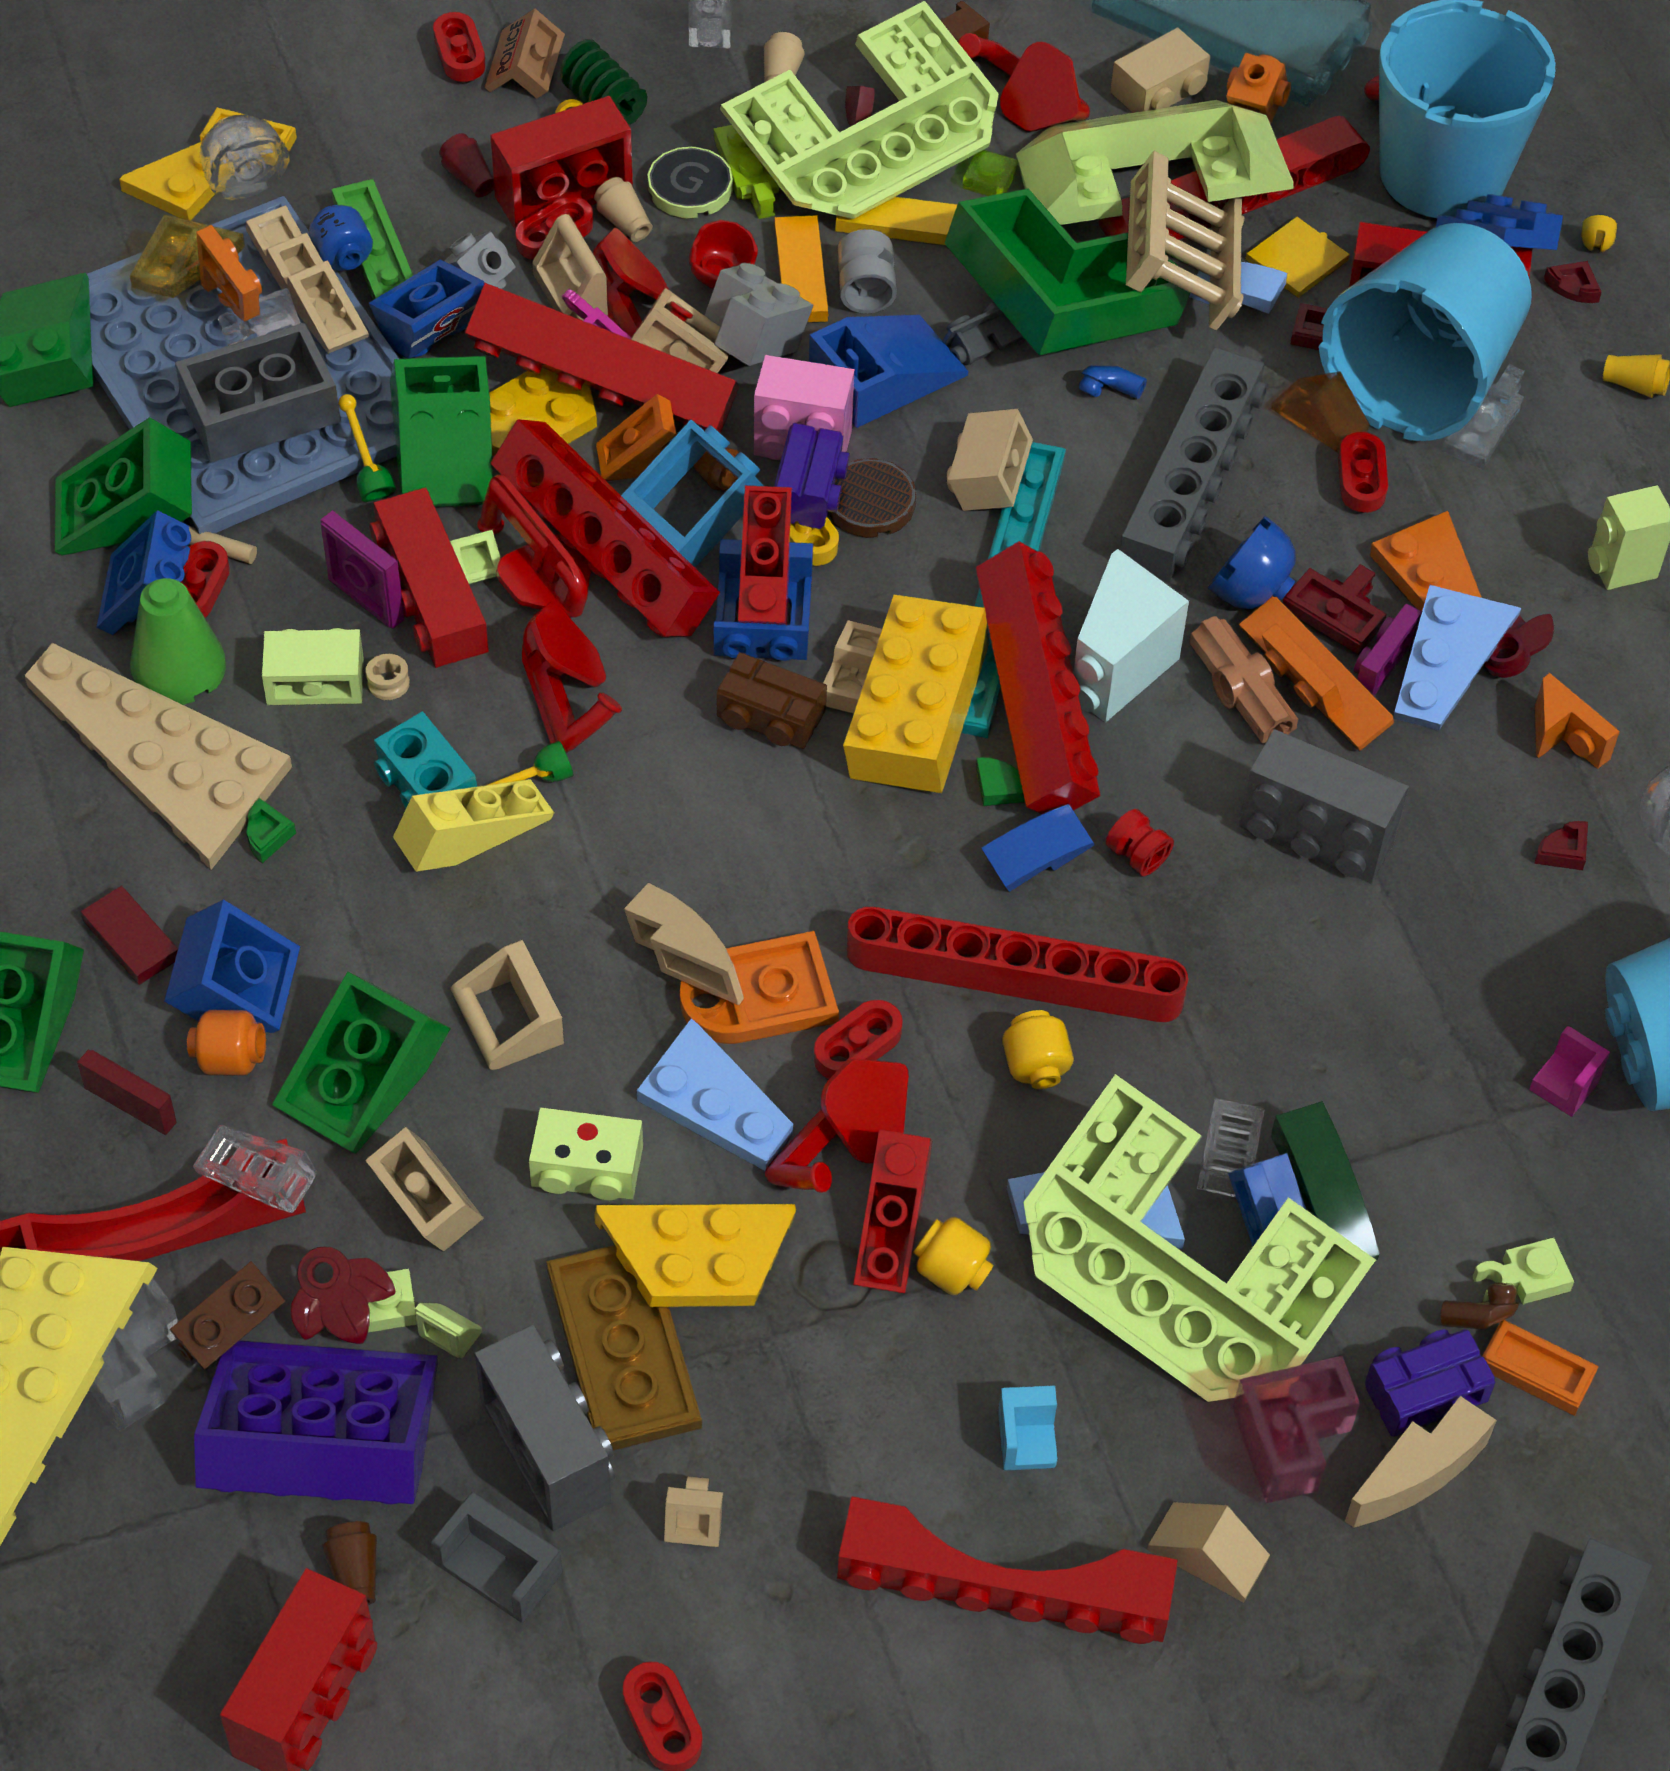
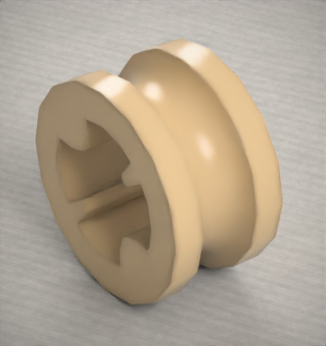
(390, 688)

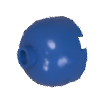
(1257, 568)

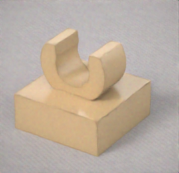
(693, 1514)

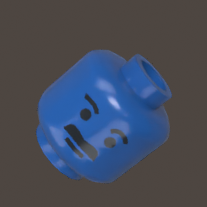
(341, 237)

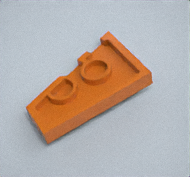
(1424, 557)

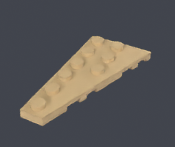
(168, 755)

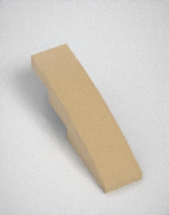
(311, 282)

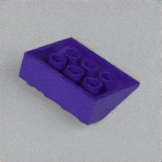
(316, 1422)

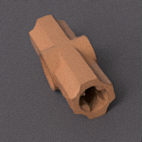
(1242, 679)

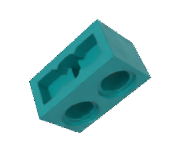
(434, 762)

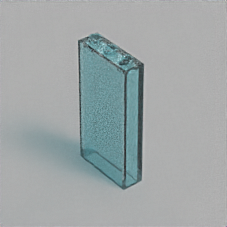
(1305, 35)

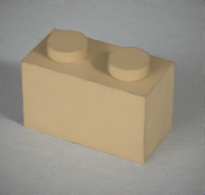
(1160, 73)
(990, 460)
(424, 1189)

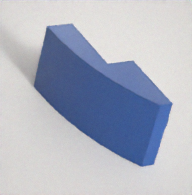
(1036, 845)

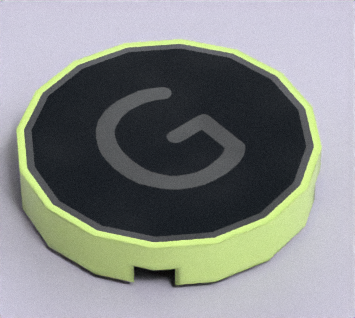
(690, 182)

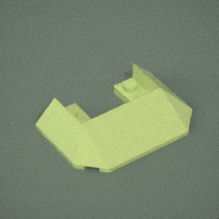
(937, 123)
(1074, 161)
(1153, 1295)

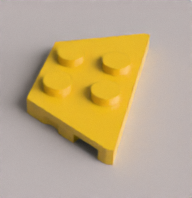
(541, 399)
(697, 1250)

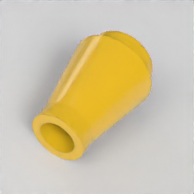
(1639, 373)

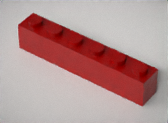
(597, 358)
(1037, 680)

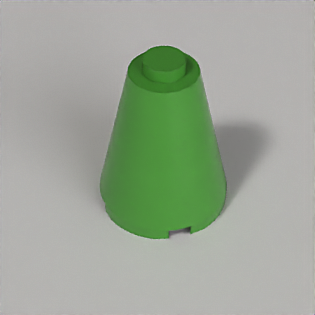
(174, 644)

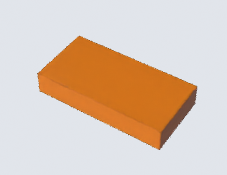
(1539, 1367)

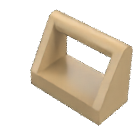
(567, 264)
(685, 340)
(516, 966)

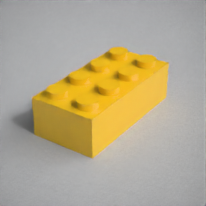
(917, 693)

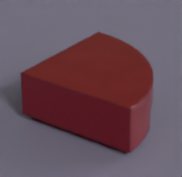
(858, 103)
(1574, 282)
(1565, 847)

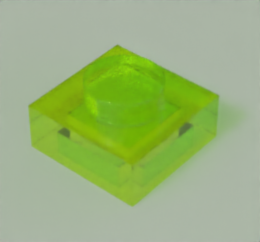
(990, 173)

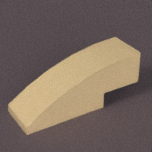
(683, 943)
(1422, 1463)

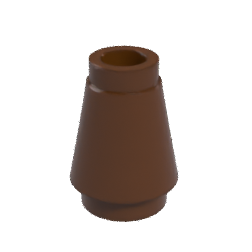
(352, 1556)

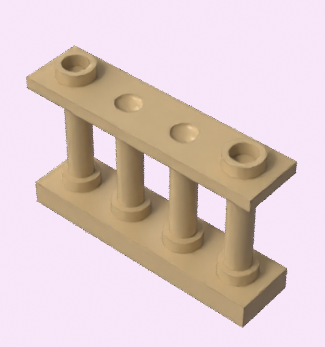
(1151, 240)

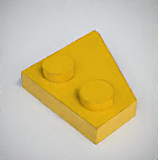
(171, 183)

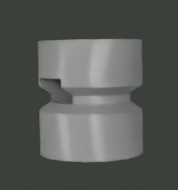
(866, 271)

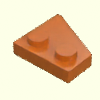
(221, 269)

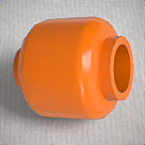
(227, 1042)

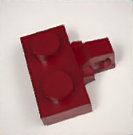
(1337, 607)

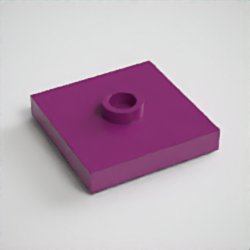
(362, 570)

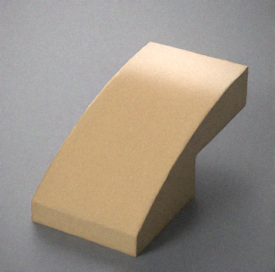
(850, 665)

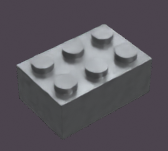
(258, 392)
(1322, 806)
(545, 1426)

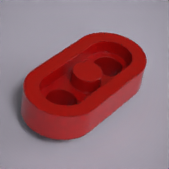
(459, 46)
(534, 229)
(1363, 472)
(206, 585)
(852, 1037)
(664, 1719)

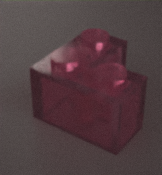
(1285, 1416)

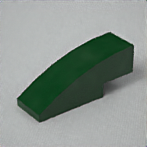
(1324, 1173)

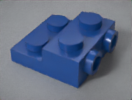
(1517, 226)
(149, 554)

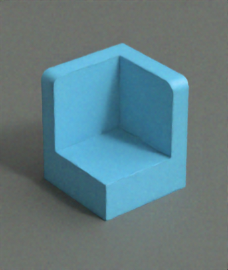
(1028, 1427)

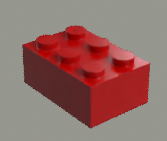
(560, 157)
(300, 1676)

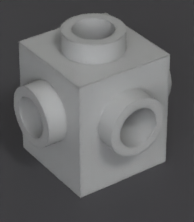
(482, 257)

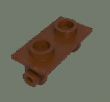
(226, 1316)

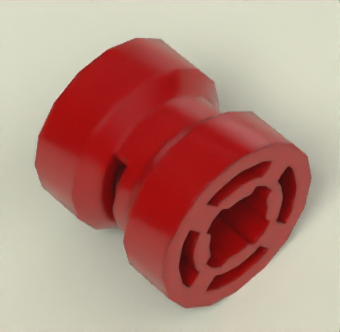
(1139, 842)

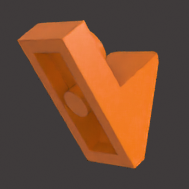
(637, 440)
(1568, 718)

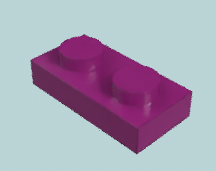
(1392, 644)

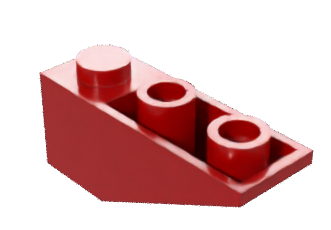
(765, 555)
(893, 1211)

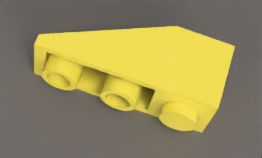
(465, 822)

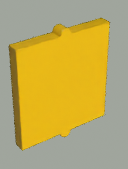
(1300, 253)

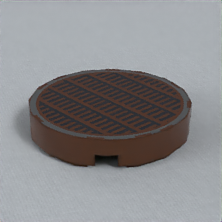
(874, 498)

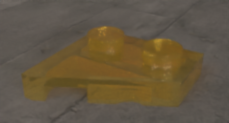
(172, 258)

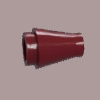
(466, 162)

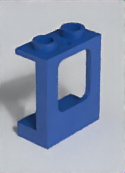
(759, 639)

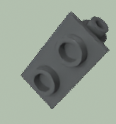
(970, 336)

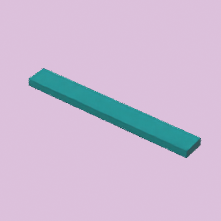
(1021, 523)

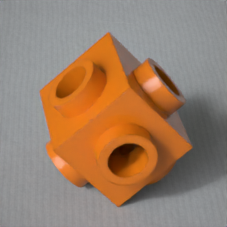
(1259, 85)

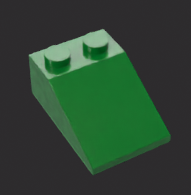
(45, 340)
(121, 487)
(35, 1000)
(359, 1063)

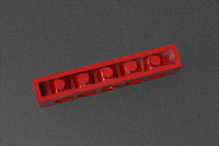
(583, 503)

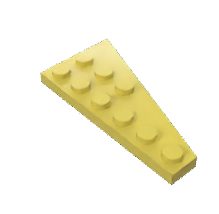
(53, 1334)

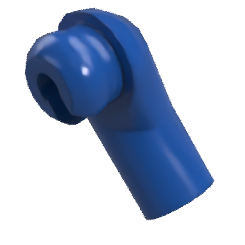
(1113, 377)

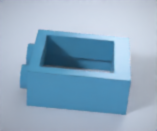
(668, 470)

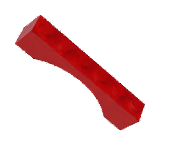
(149, 1228)
(1117, 1594)

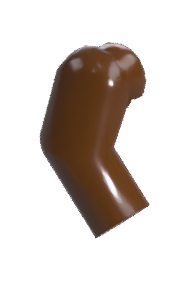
(1483, 1314)

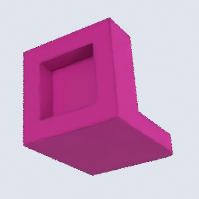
(1571, 1071)

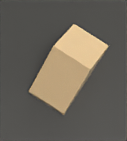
(1211, 1546)

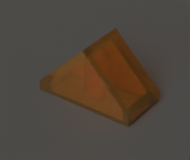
(1322, 408)

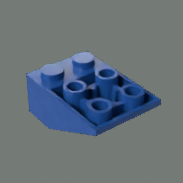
(892, 361)

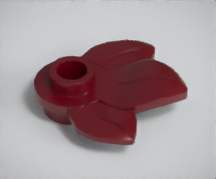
(1519, 644)
(342, 1301)

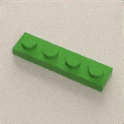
(387, 262)

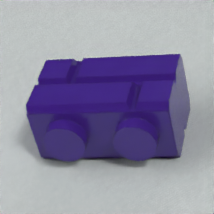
(811, 467)
(1428, 1379)

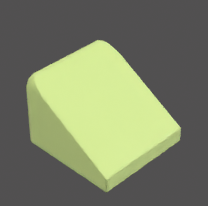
(477, 556)
(446, 1328)

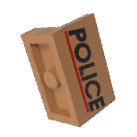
(527, 54)

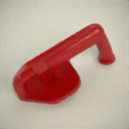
(1040, 84)
(629, 272)
(545, 566)
(557, 647)
(855, 1106)

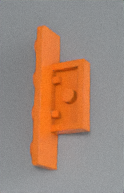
(1316, 673)

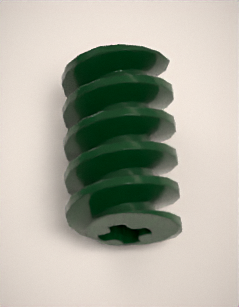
(595, 75)

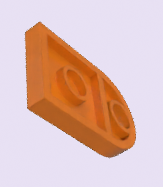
(781, 987)

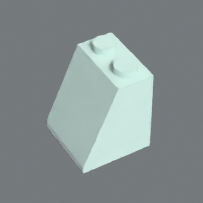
(1127, 636)

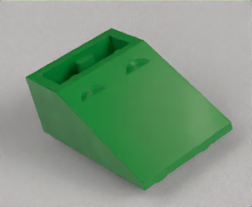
(443, 428)

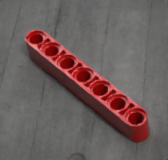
(1310, 154)
(1034, 980)

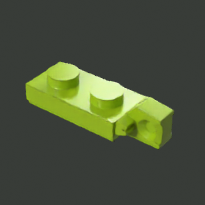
(748, 173)

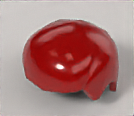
(719, 247)

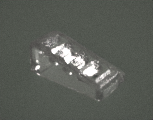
(1214, 1176)
(283, 1184)

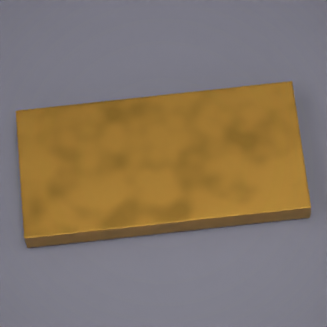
(622, 1351)

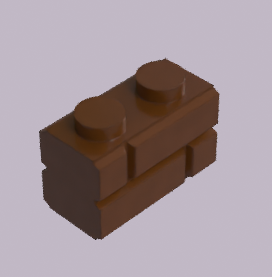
(771, 701)

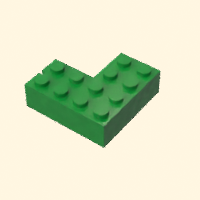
(1049, 284)

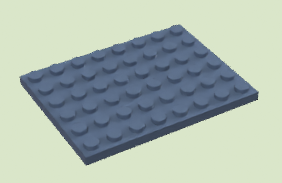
(134, 359)

